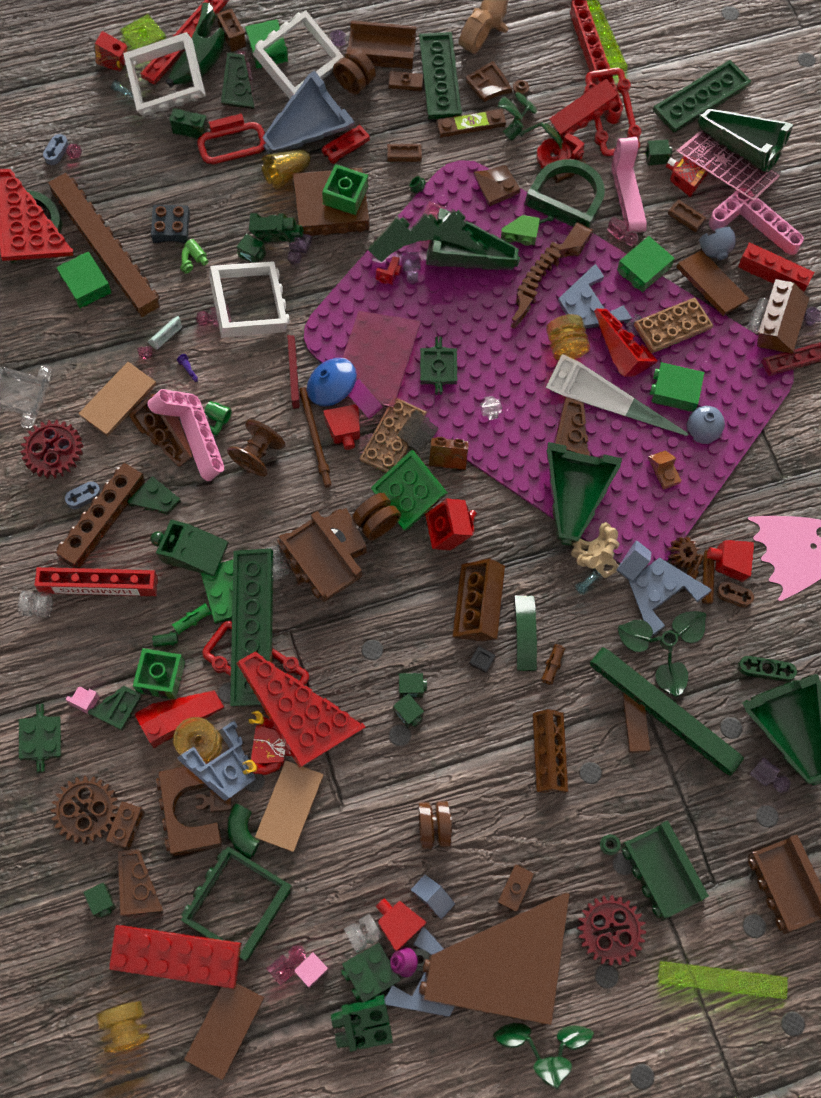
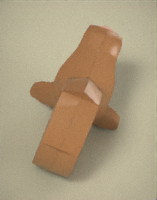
(481, 22)

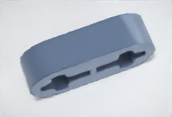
(54, 149)
(82, 494)

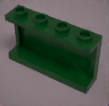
(664, 871)

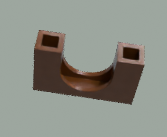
(181, 838)

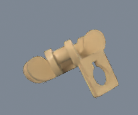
(599, 550)

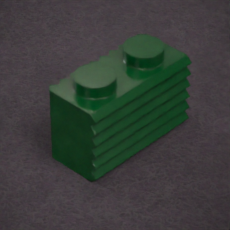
(188, 123)

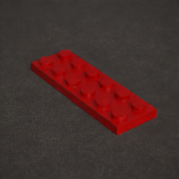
(175, 956)

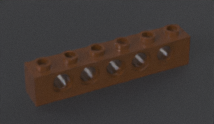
(77, 556)

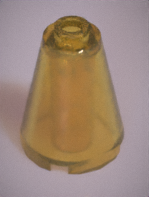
(280, 167)

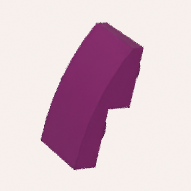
(365, 399)

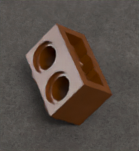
(233, 30)
(125, 825)

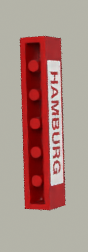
(96, 581)

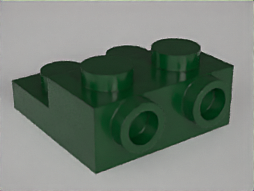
(369, 973)

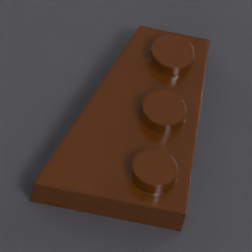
(571, 427)
(135, 885)

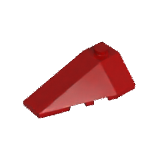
(625, 352)
(162, 718)

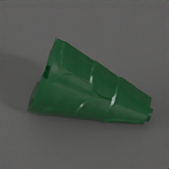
(748, 136)
(447, 254)
(577, 488)
(792, 723)

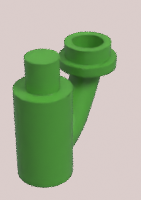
(191, 247)

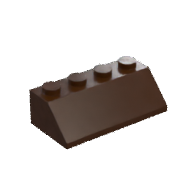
(783, 317)
(479, 600)

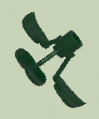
(516, 126)
(638, 634)
(550, 1069)

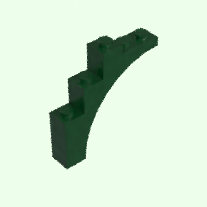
(426, 228)

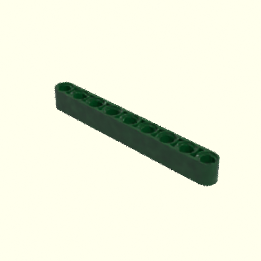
(666, 711)

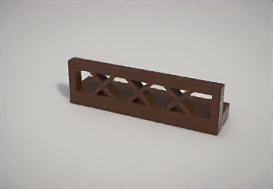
(547, 750)

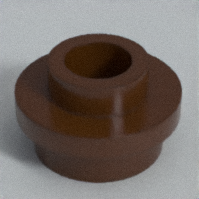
(521, 86)

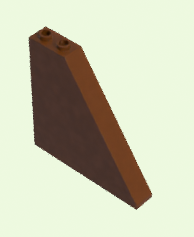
(504, 968)

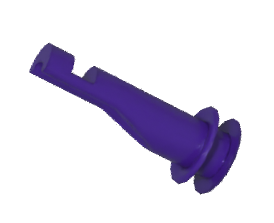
(183, 360)

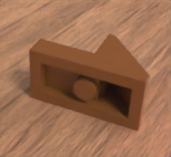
(664, 469)

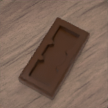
(405, 80)
(404, 153)
(687, 215)
(515, 888)

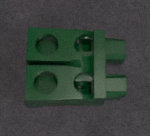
(274, 228)
(364, 1024)

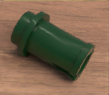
(165, 639)

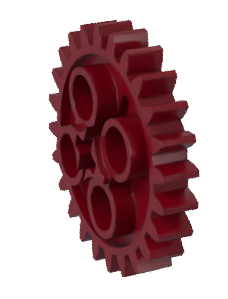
(52, 449)
(615, 950)

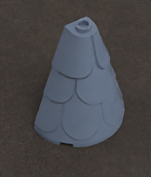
(306, 118)

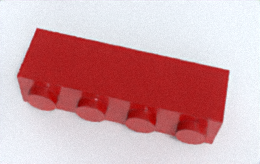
(585, 109)
(773, 267)

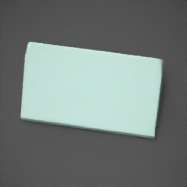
(165, 333)

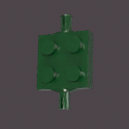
(438, 366)
(40, 738)

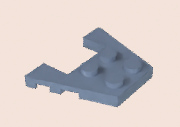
(582, 300)
(657, 585)
(225, 772)
(403, 1000)

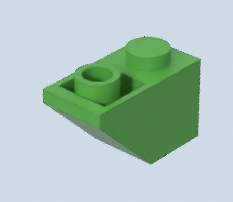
(521, 230)

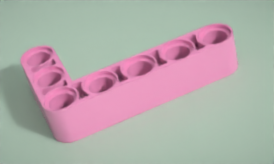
(626, 184)
(761, 217)
(195, 426)

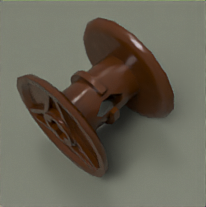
(256, 447)

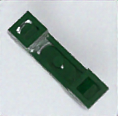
(526, 633)

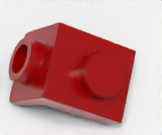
(576, 146)
(388, 276)

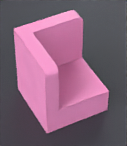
(83, 699)
(311, 970)

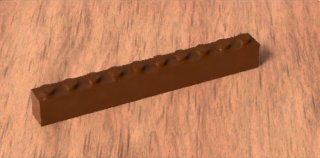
(106, 248)

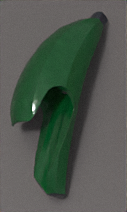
(206, 48)

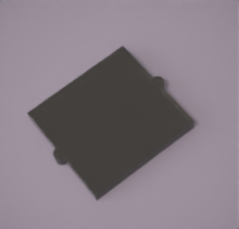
(417, 431)

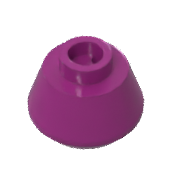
(404, 962)

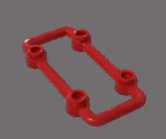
(623, 87)
(221, 665)

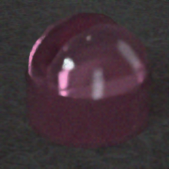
(75, 148)
(145, 352)

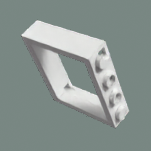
(286, 27)
(157, 50)
(247, 327)

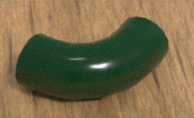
(239, 833)

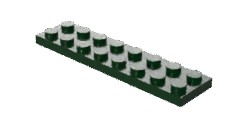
(250, 617)

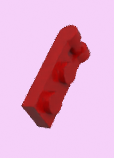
(345, 144)

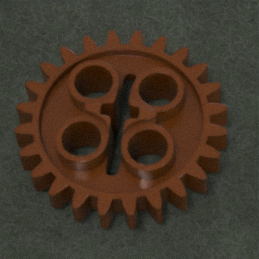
(71, 823)

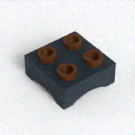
(170, 223)

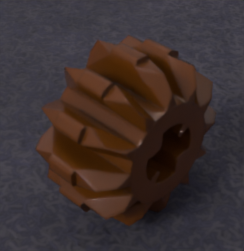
(683, 552)

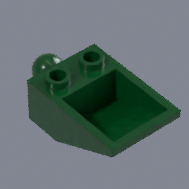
(189, 548)

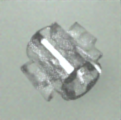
(491, 407)

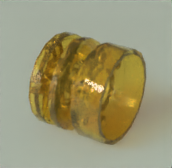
(568, 336)
(193, 731)
(123, 1027)

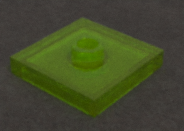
(143, 32)

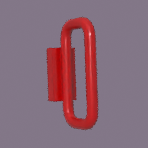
(225, 127)

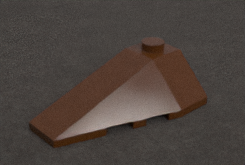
(163, 431)

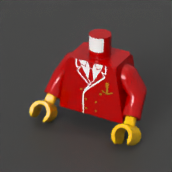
(268, 748)

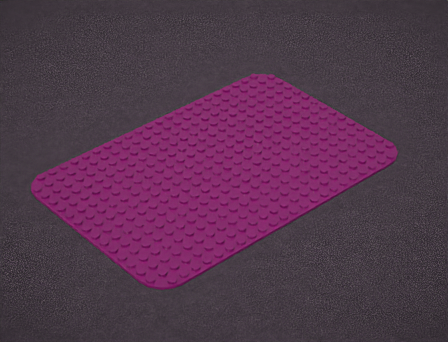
(514, 365)

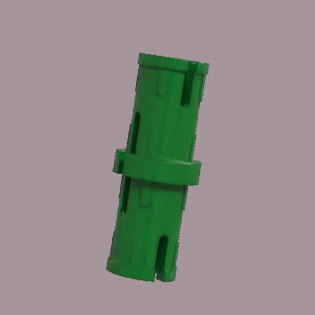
(191, 618)

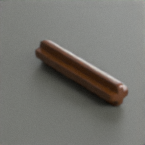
(708, 578)

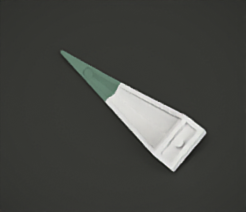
(584, 385)

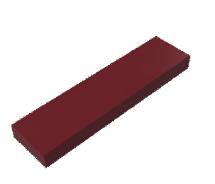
(786, 361)
(293, 372)

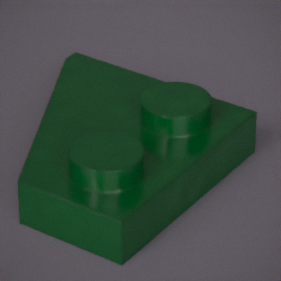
(155, 497)
(117, 708)

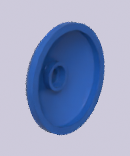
(331, 381)

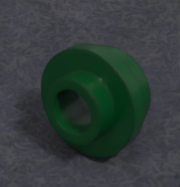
(417, 184)
(616, 844)

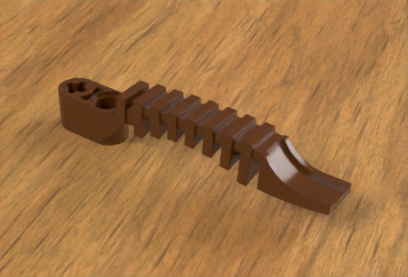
(571, 246)

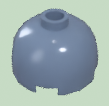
(718, 244)
(706, 424)

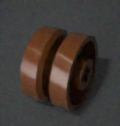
(354, 71)
(376, 516)
(437, 824)

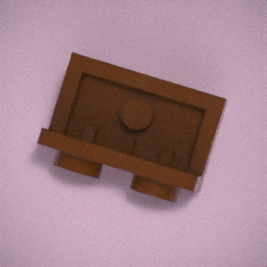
(448, 453)

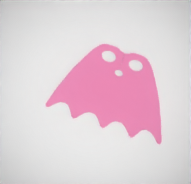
(790, 551)

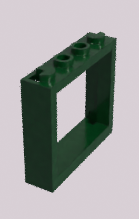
(211, 878)

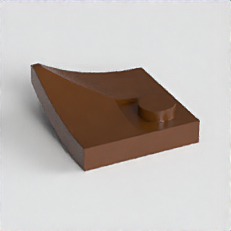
(488, 82)
(496, 184)

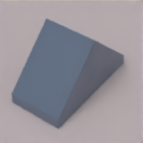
(634, 561)
(433, 896)

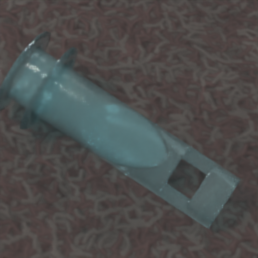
(116, 85)
(582, 587)

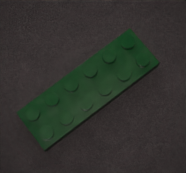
(440, 75)
(701, 95)

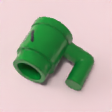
(218, 413)

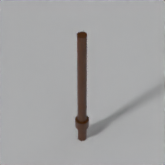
(323, 467)

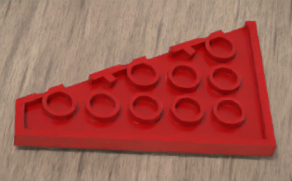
(23, 225)
(299, 715)

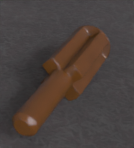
(692, 572)

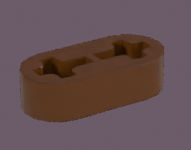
(735, 594)

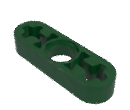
(753, 661)

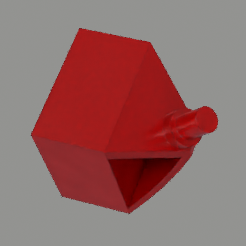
(450, 524)

